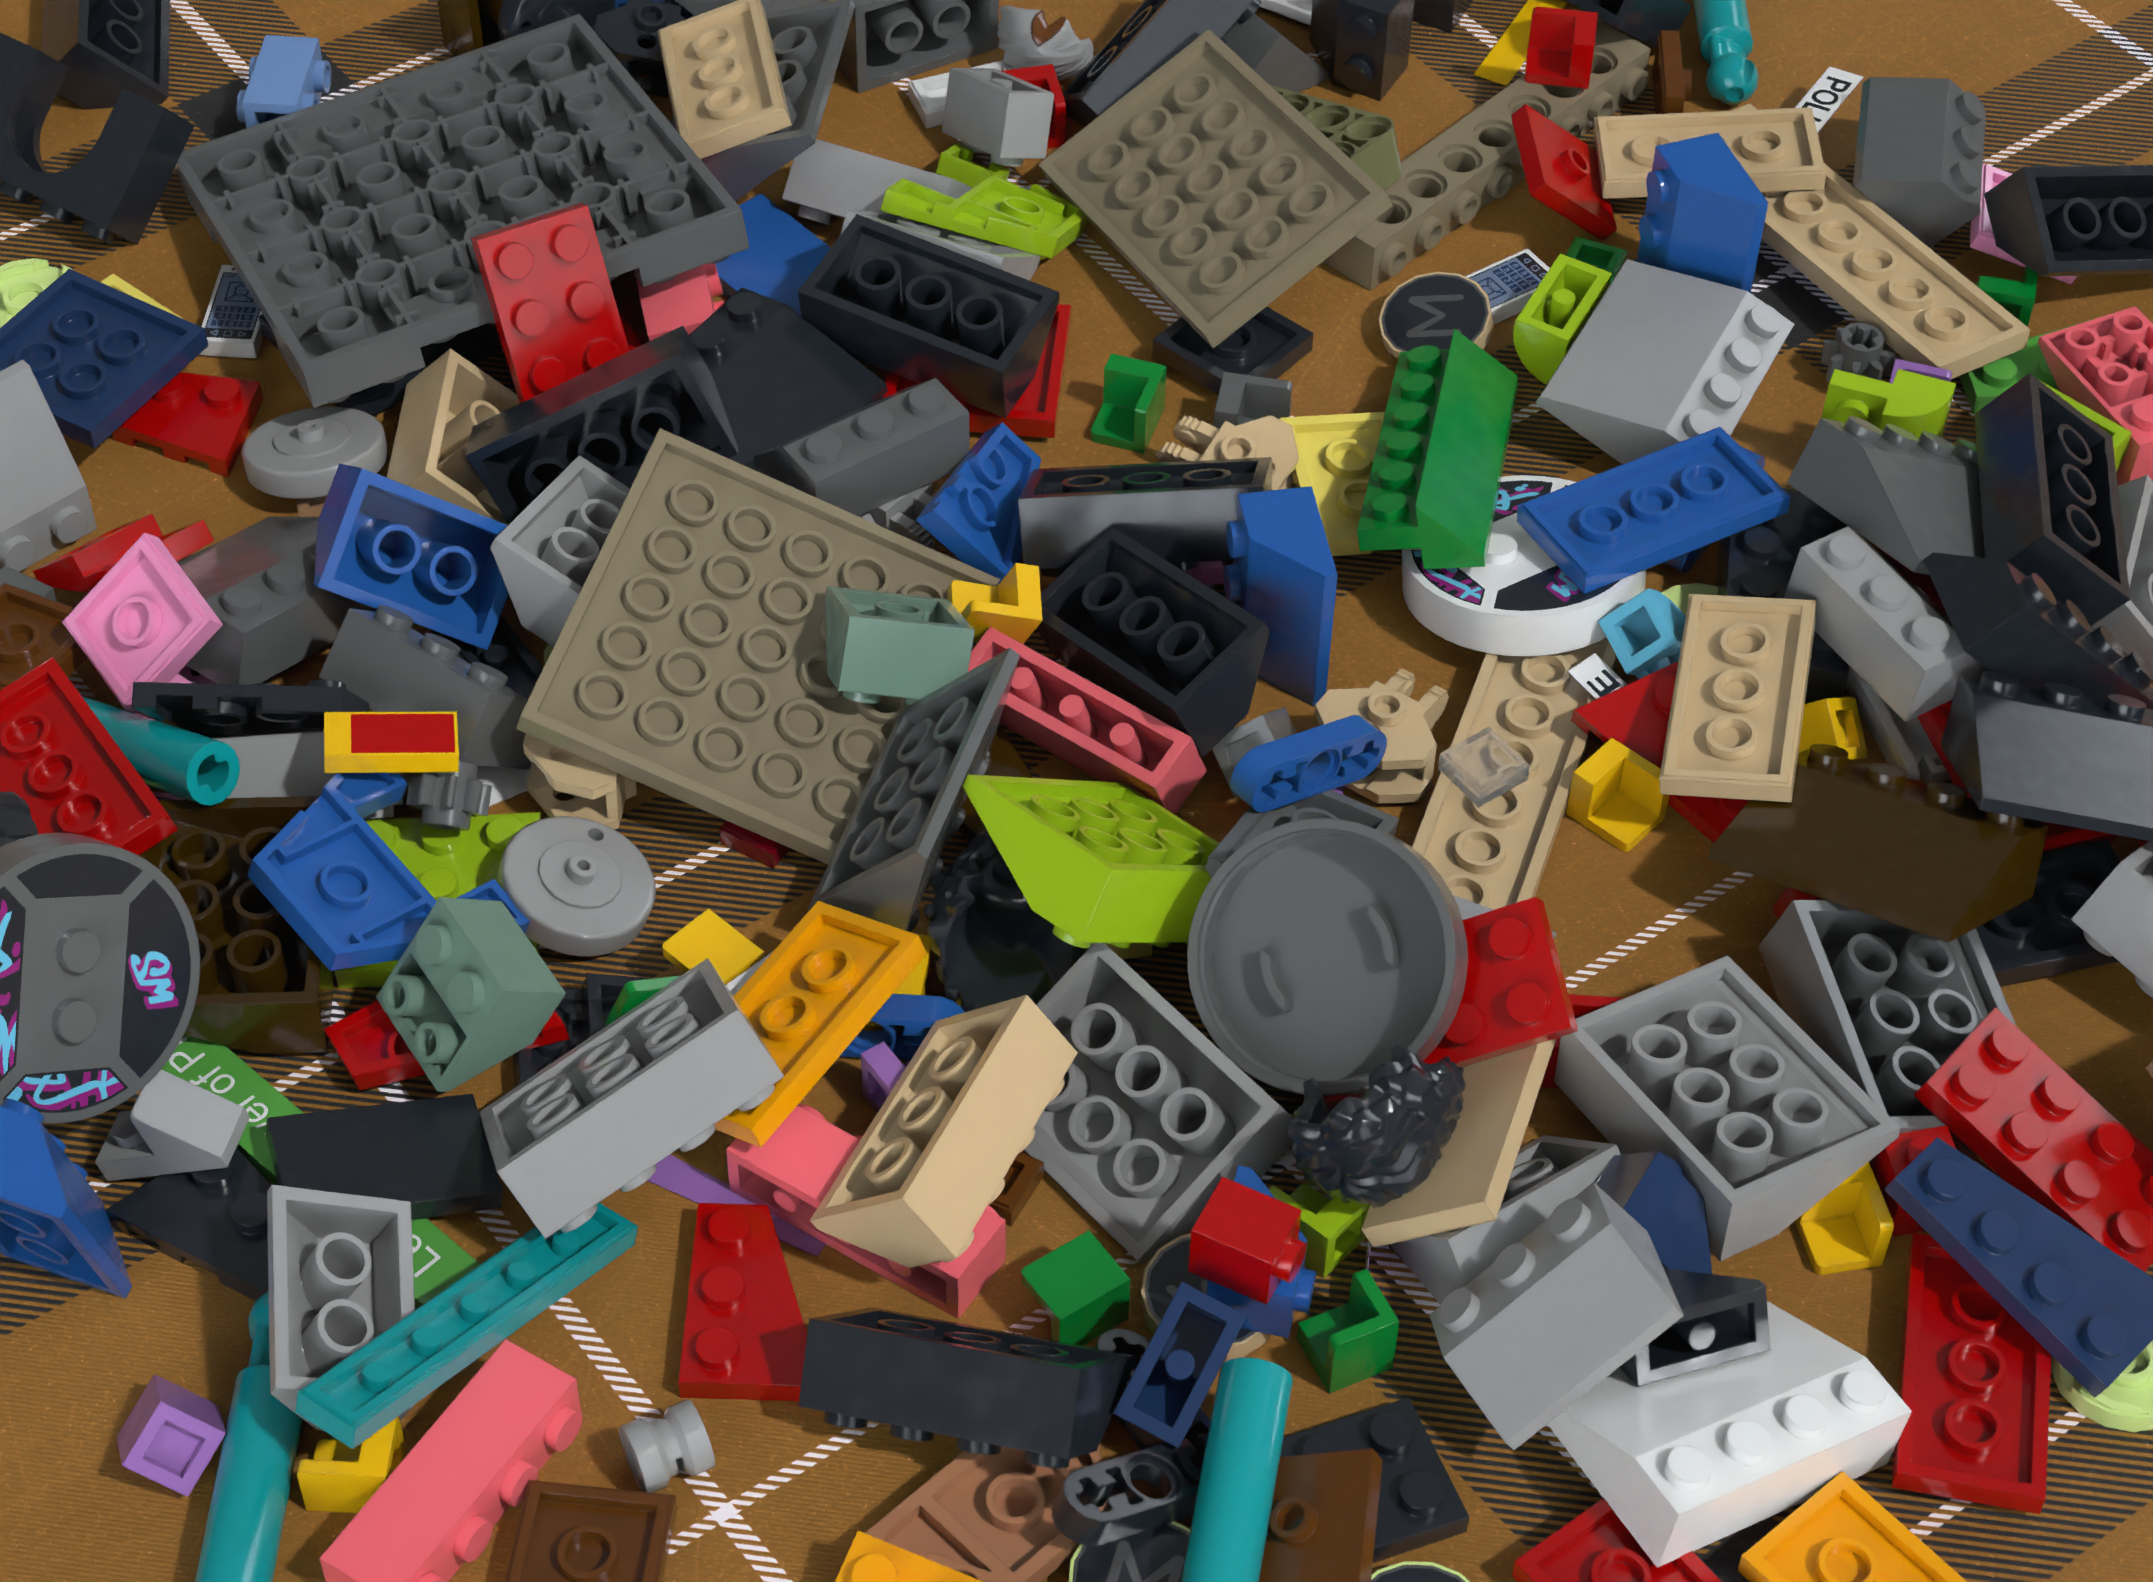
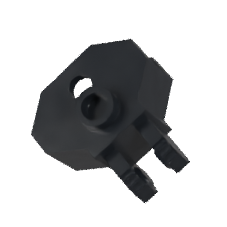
(634, 39)

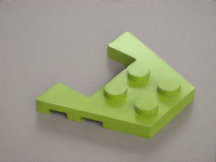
(992, 209)

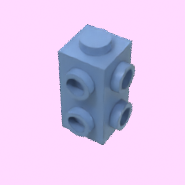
(283, 79)

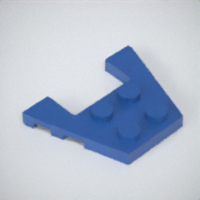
(343, 881)

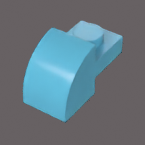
(1645, 632)

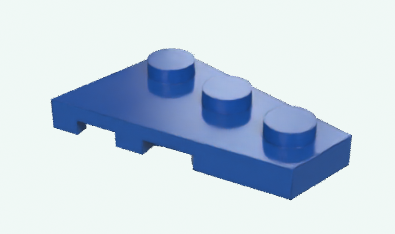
(978, 504)

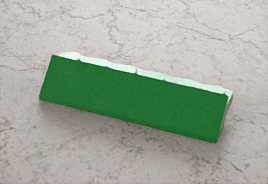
(1440, 455)

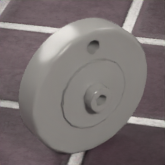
(302, 450)
(577, 885)

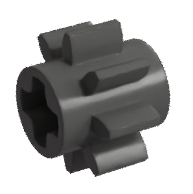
(1858, 350)
(449, 797)

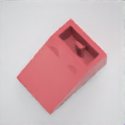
(2111, 372)

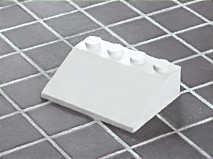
(1732, 1439)

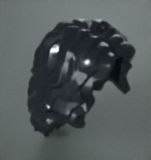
(988, 936)
(1386, 1139)

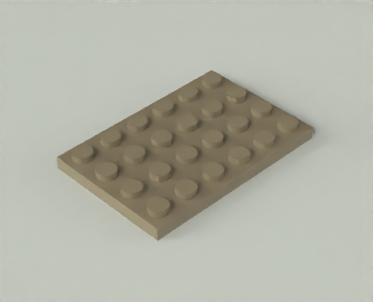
(1214, 187)

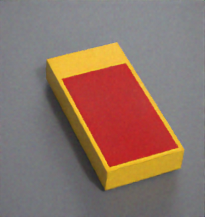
(390, 742)

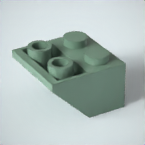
(468, 991)

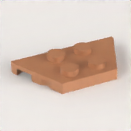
(987, 1517)

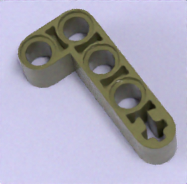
(1360, 134)

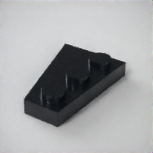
(244, 709)
(208, 1219)

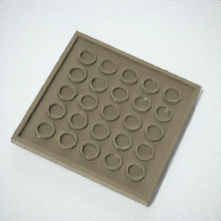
(707, 647)

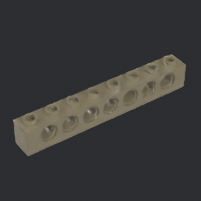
(1481, 160)

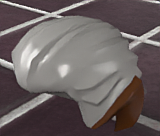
(1031, 42)

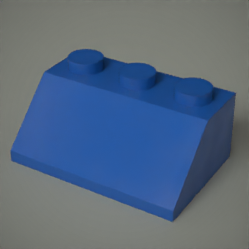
(1702, 213)
(410, 554)
(1287, 581)
(50, 1209)

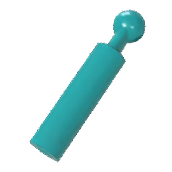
(1725, 44)
(171, 756)
(252, 1472)
(1238, 1472)

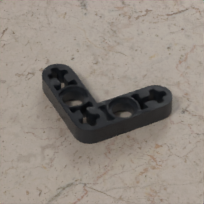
(1168, 1468)

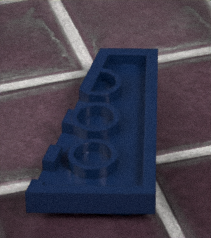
(2046, 1273)

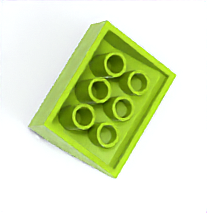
(1096, 857)

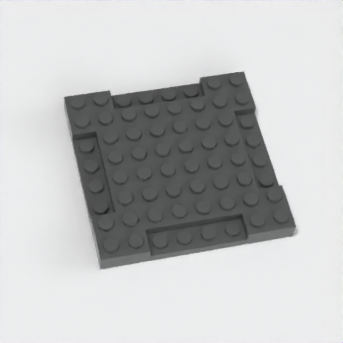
(367, 203)

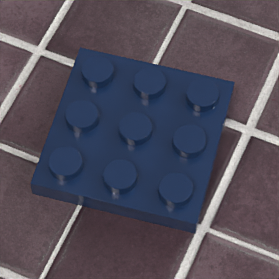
(97, 352)

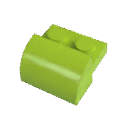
(1557, 314)
(1909, 402)

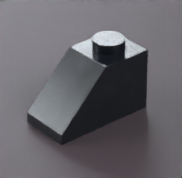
(1720, 1324)

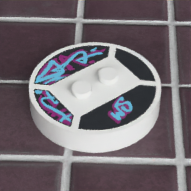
(1520, 597)

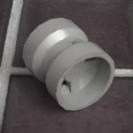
(667, 1446)

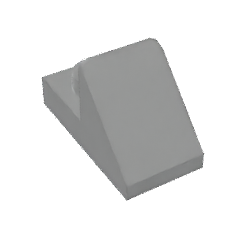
(172, 1131)

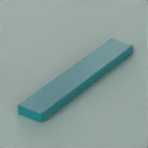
(459, 1326)

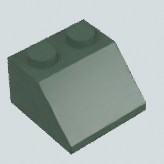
(893, 644)

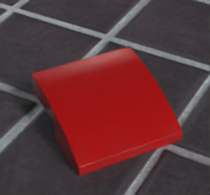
(90, 562)

